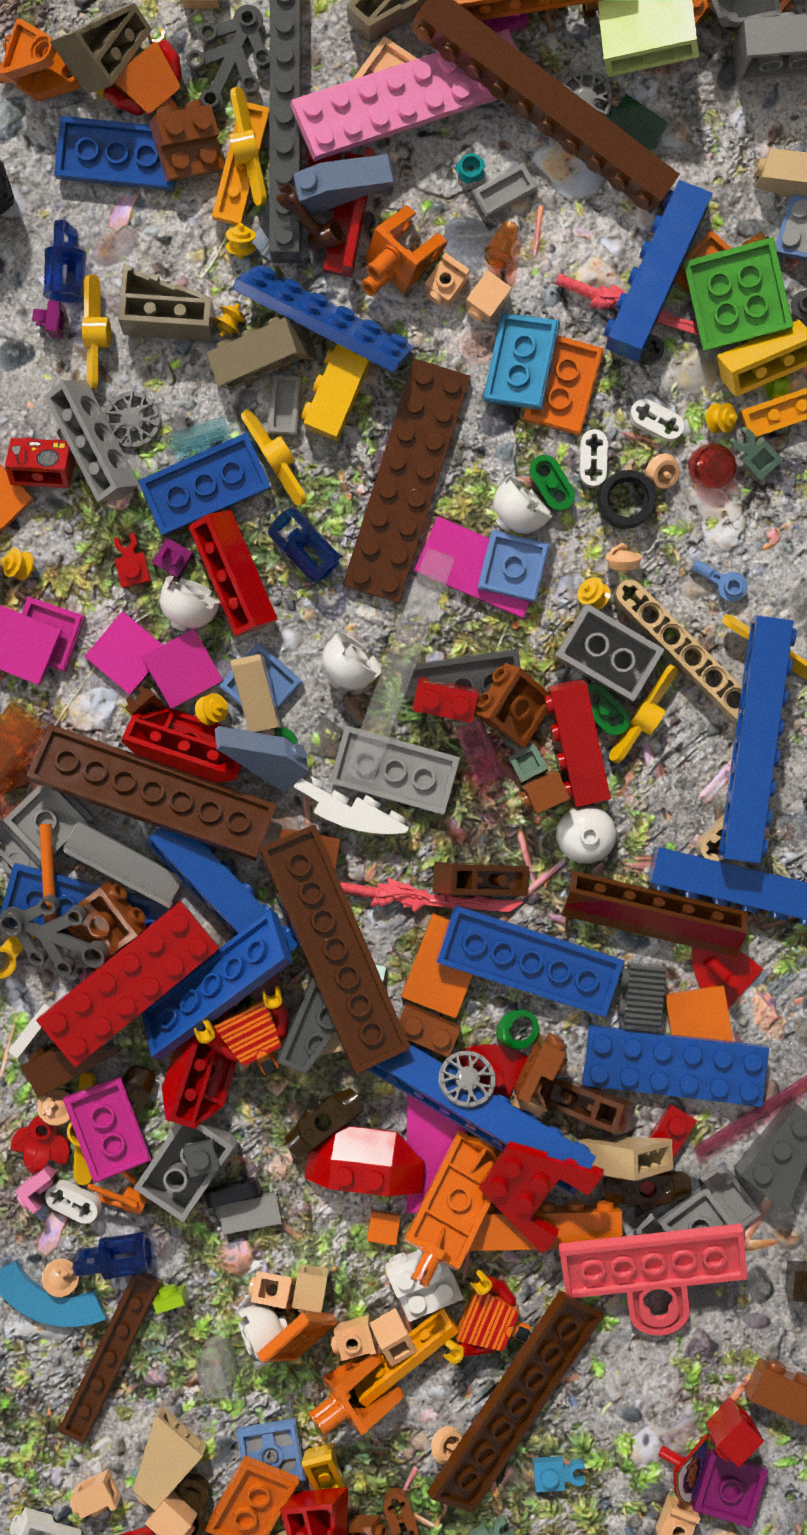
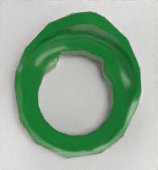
(506, 1023)

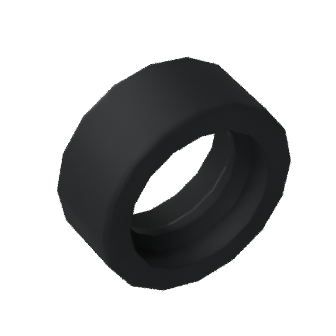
(643, 483)

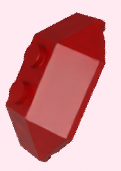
(180, 743)
(196, 1082)
(366, 1163)

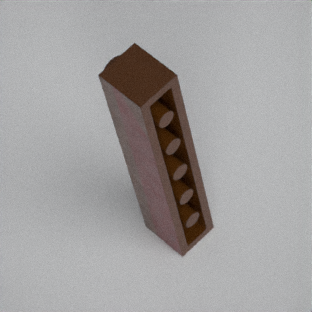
(655, 913)

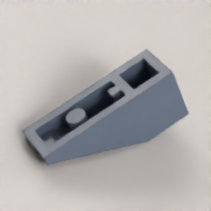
(342, 181)
(265, 755)

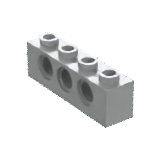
(91, 440)

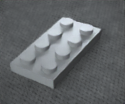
(405, 773)

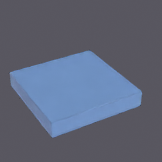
(513, 566)
(283, 680)

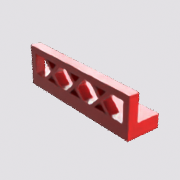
(342, 258)

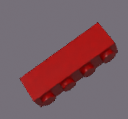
(232, 572)
(578, 742)

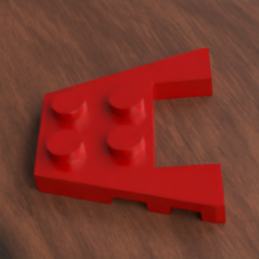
(524, 1179)

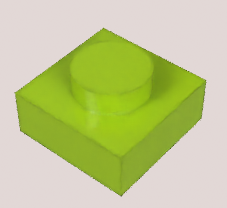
(170, 1298)

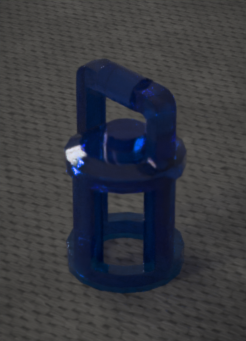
(63, 254)
(299, 539)
(105, 1259)

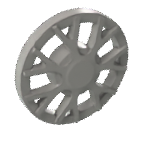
(587, 93)
(133, 419)
(467, 1079)

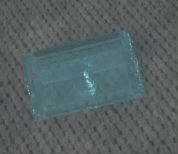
(199, 436)

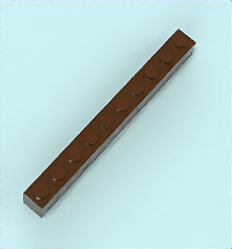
(544, 102)

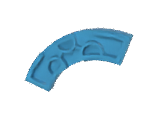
(40, 1306)

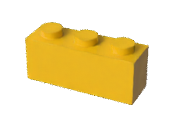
(764, 359)
(335, 392)

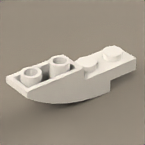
(361, 816)

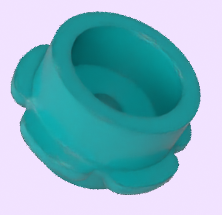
(467, 161)

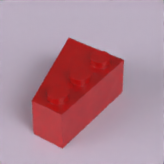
(317, 1512)

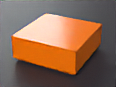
(383, 1227)

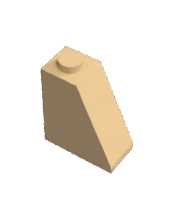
(783, 172)
(256, 694)
(631, 1156)
(167, 1458)

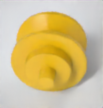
(240, 241)
(229, 320)
(721, 418)
(18, 564)
(594, 593)
(211, 709)

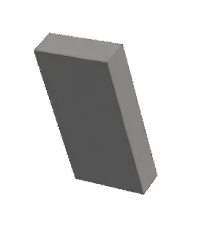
(504, 191)
(284, 405)
(250, 1213)

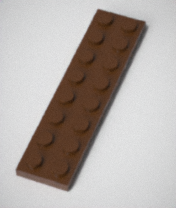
(406, 480)
(151, 792)
(334, 948)
(515, 1402)

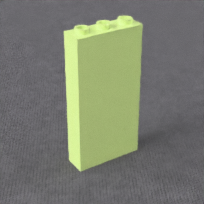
(646, 33)

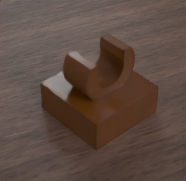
(144, 702)

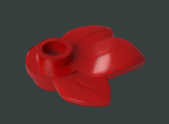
(40, 1148)

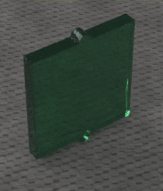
(638, 122)

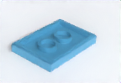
(521, 361)

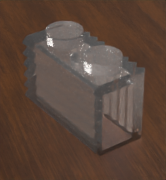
(216, 1368)

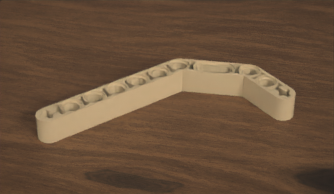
(695, 673)

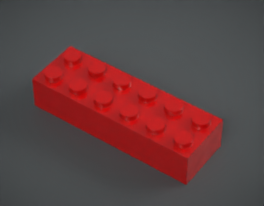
(127, 983)

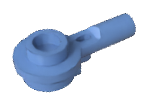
(729, 586)

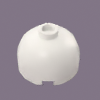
(519, 508)
(187, 604)
(348, 664)
(586, 834)
(258, 1328)

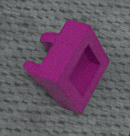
(52, 319)
(172, 558)

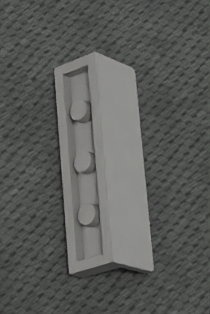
(122, 864)

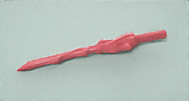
(608, 297)
(416, 899)

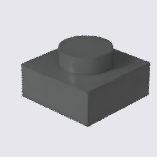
(201, 1157)

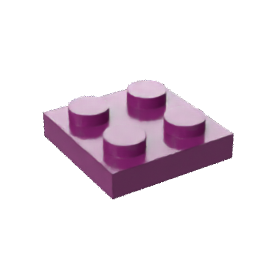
(730, 1490)

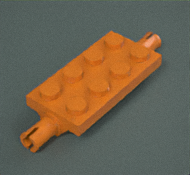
(452, 1207)

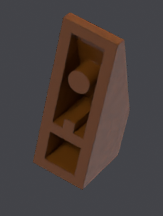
(480, 879)
(52, 1068)
(588, 1104)

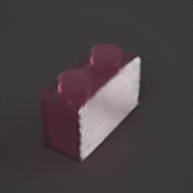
(478, 752)

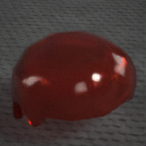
(712, 466)

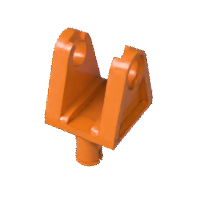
(34, 64)
(393, 262)
(338, 1408)

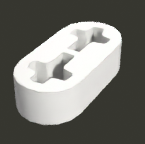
(659, 413)
(600, 458)
(73, 1201)

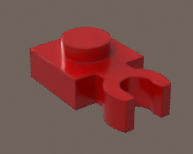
(133, 566)

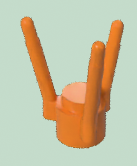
(130, 1200)

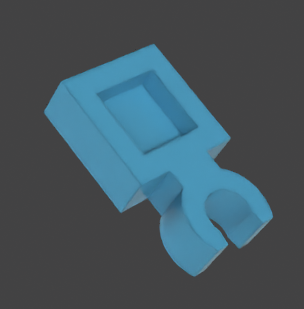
(552, 1474)

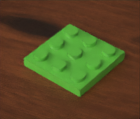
(738, 294)

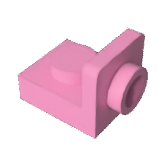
(35, 1184)

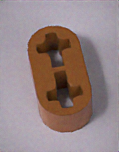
(407, 1513)

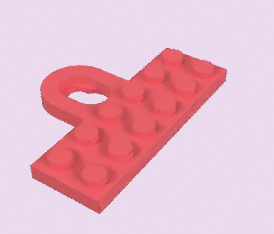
(651, 1263)

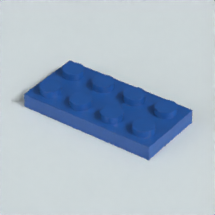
(109, 154)
(204, 484)

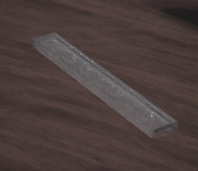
(399, 665)

